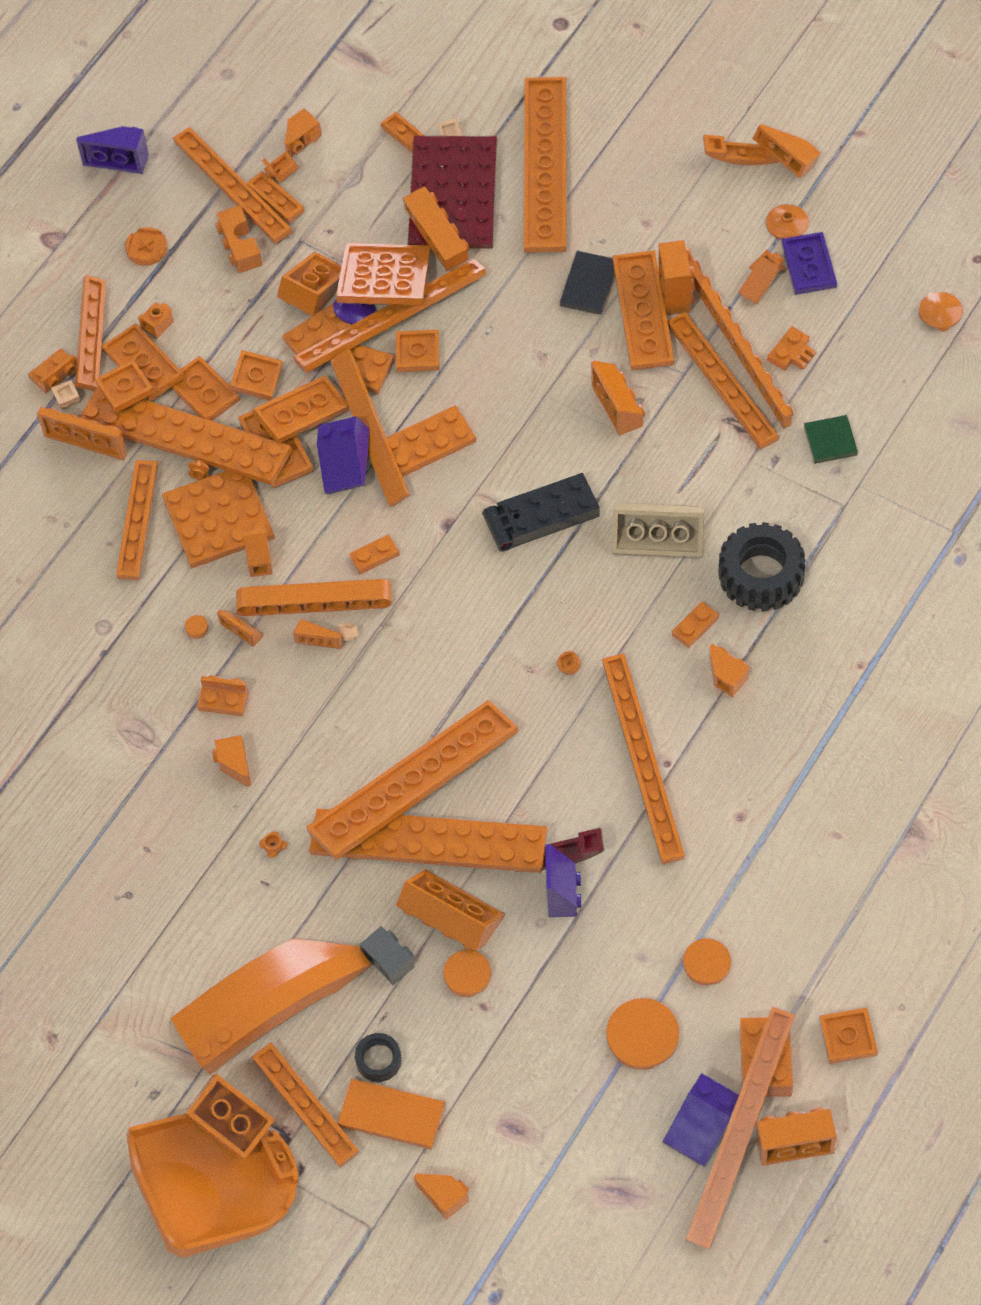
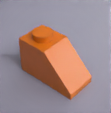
(232, 758)
(443, 1192)

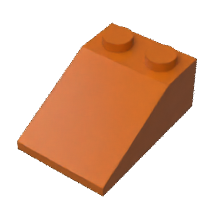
(310, 283)

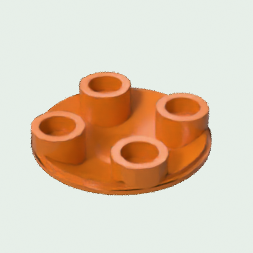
(940, 310)

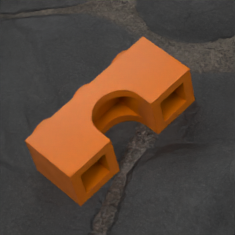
(243, 253)

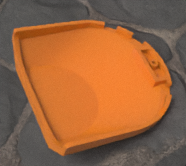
(203, 1190)

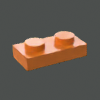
(374, 554)
(695, 624)

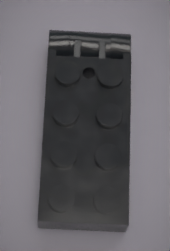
(541, 512)

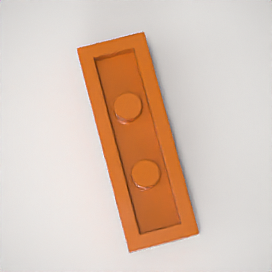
(276, 197)

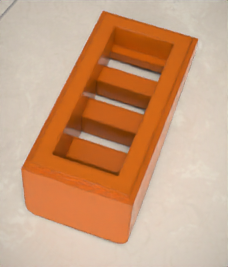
(316, 635)

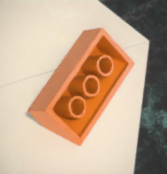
(449, 909)

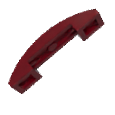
(580, 848)

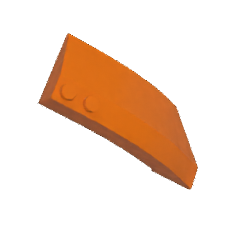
(264, 996)

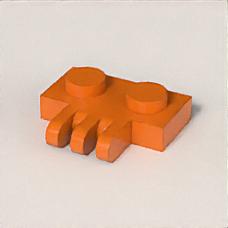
(792, 350)

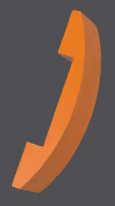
(735, 152)

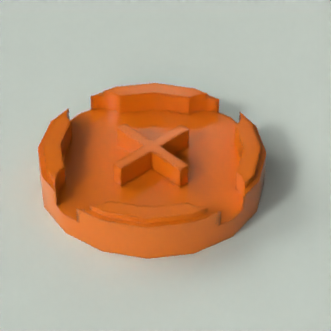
(146, 246)
(707, 961)
(467, 973)

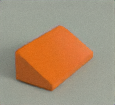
(239, 627)

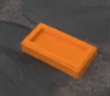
(759, 280)

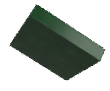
(830, 439)

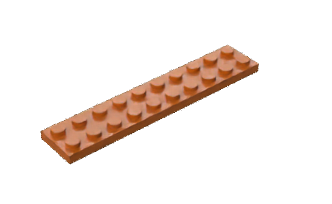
(545, 164)
(192, 437)
(412, 779)
(452, 843)

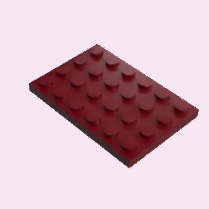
(462, 179)

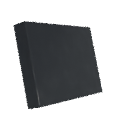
(588, 283)

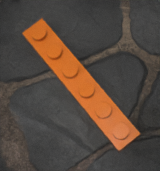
(90, 333)
(137, 520)
(305, 1105)

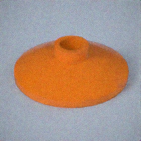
(785, 228)

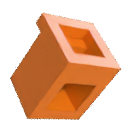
(156, 319)

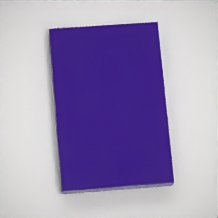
(808, 263)

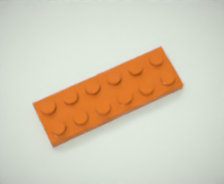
(643, 310)

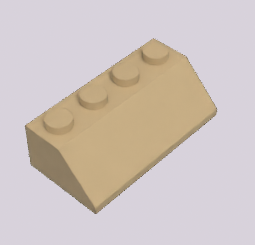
(658, 529)

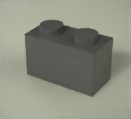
(388, 955)

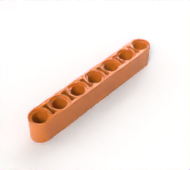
(313, 597)

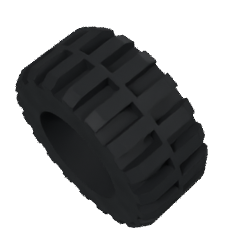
(761, 541)

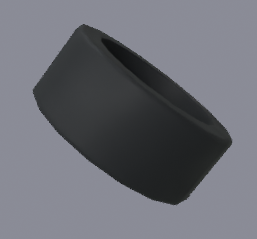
(382, 1074)

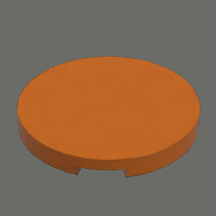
(642, 1033)

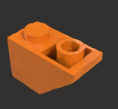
(301, 131)
(258, 552)
(727, 672)

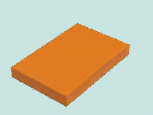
(205, 390)

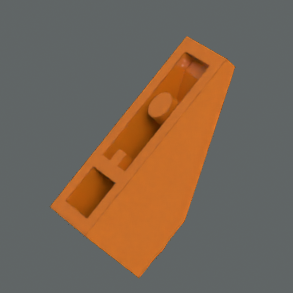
(788, 149)

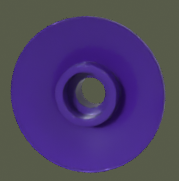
(352, 312)

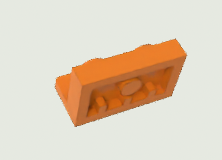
(53, 370)
(223, 695)

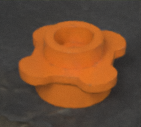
(198, 469)
(270, 838)

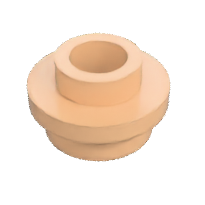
(348, 631)

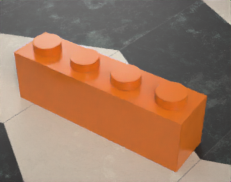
(435, 228)

